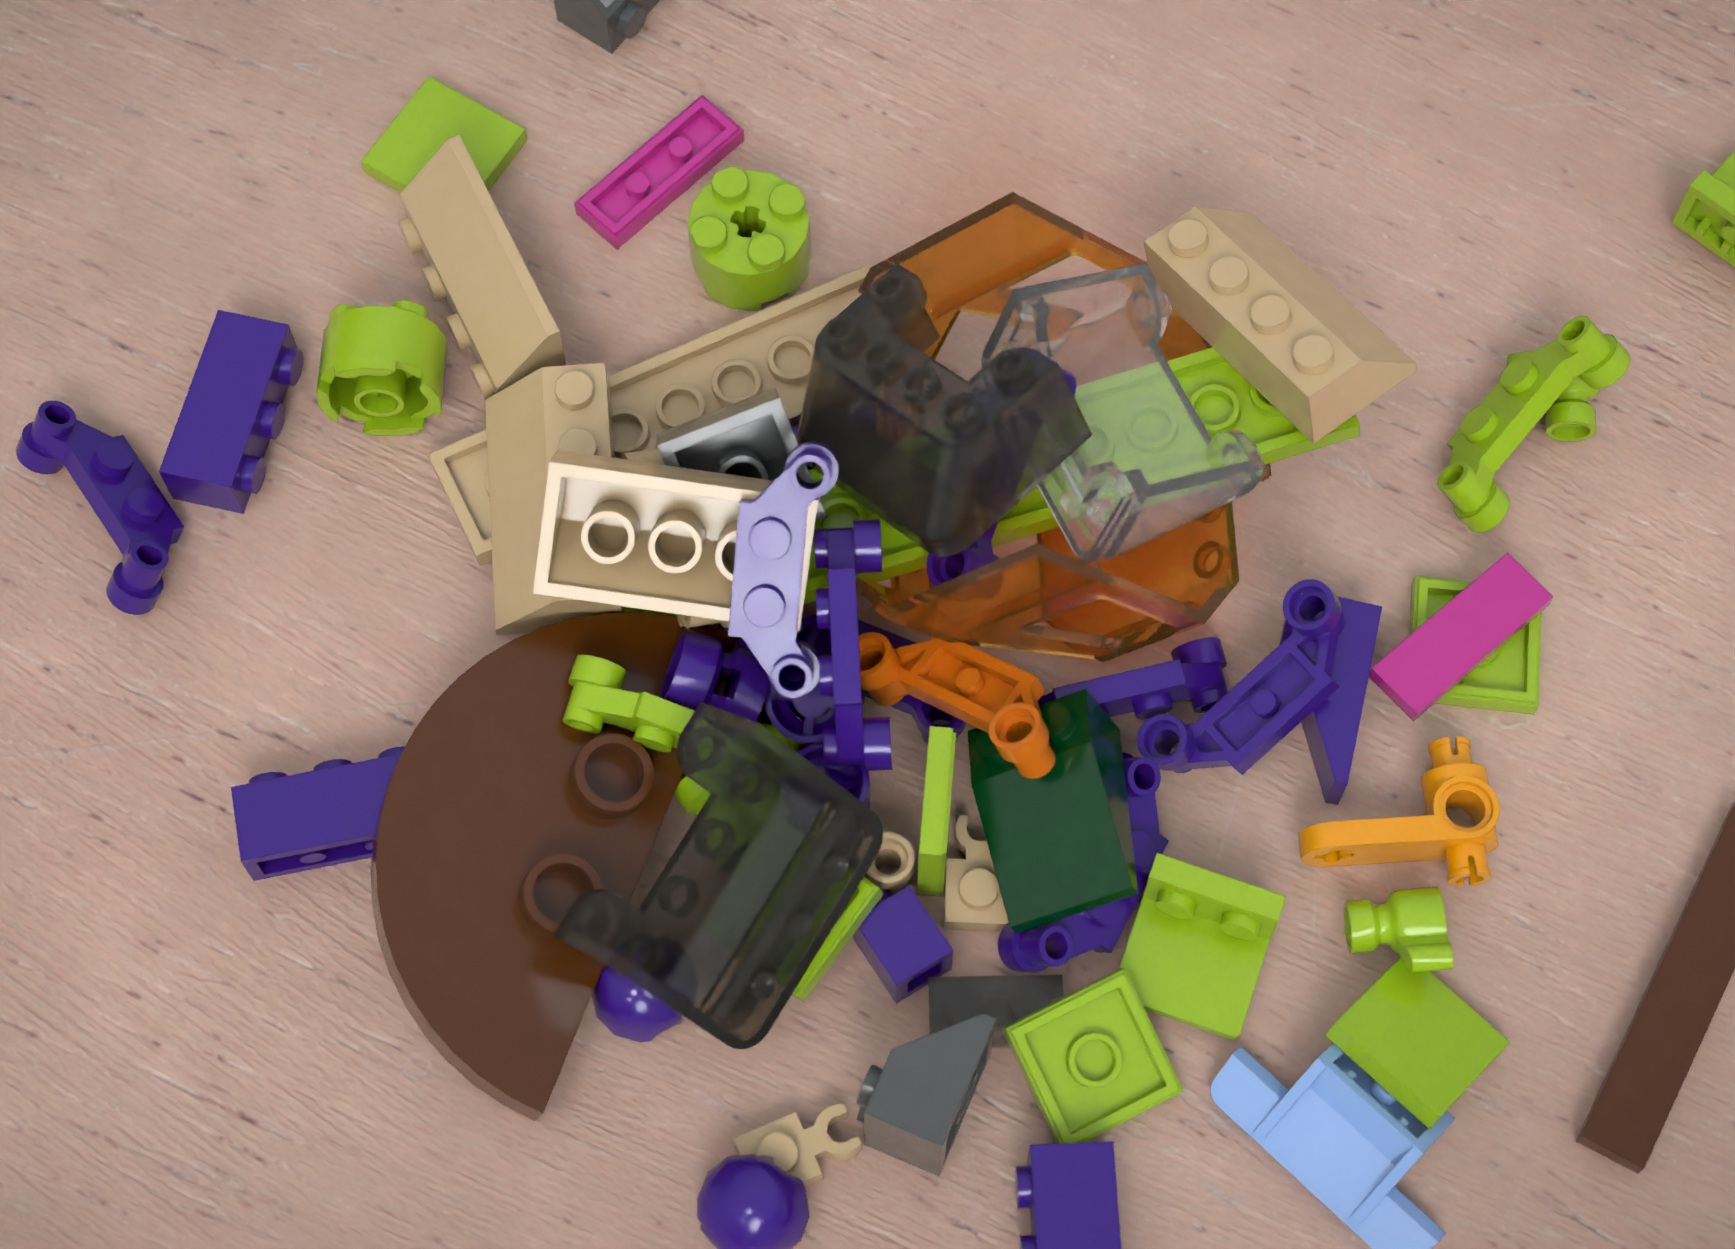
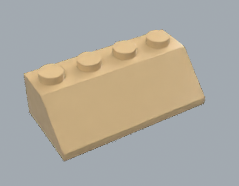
(477, 272)
(1274, 318)
(525, 427)
(644, 535)

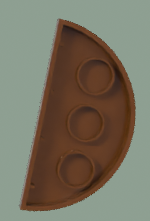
(498, 833)

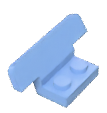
(1338, 1140)

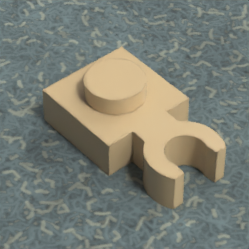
(972, 887)
(797, 1148)

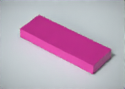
(659, 172)
(1460, 636)

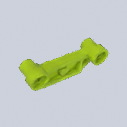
(1514, 408)
(599, 700)

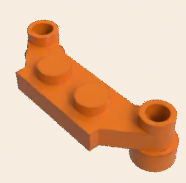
(967, 686)

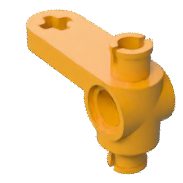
(1420, 838)

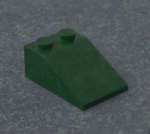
(1060, 837)

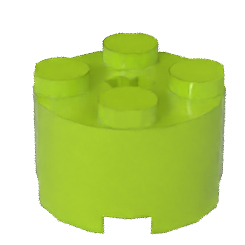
(749, 238)
(382, 367)

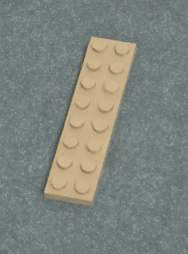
(674, 388)

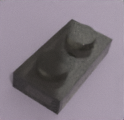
(1000, 997)

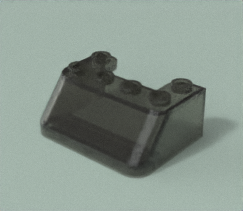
(918, 439)
(744, 888)

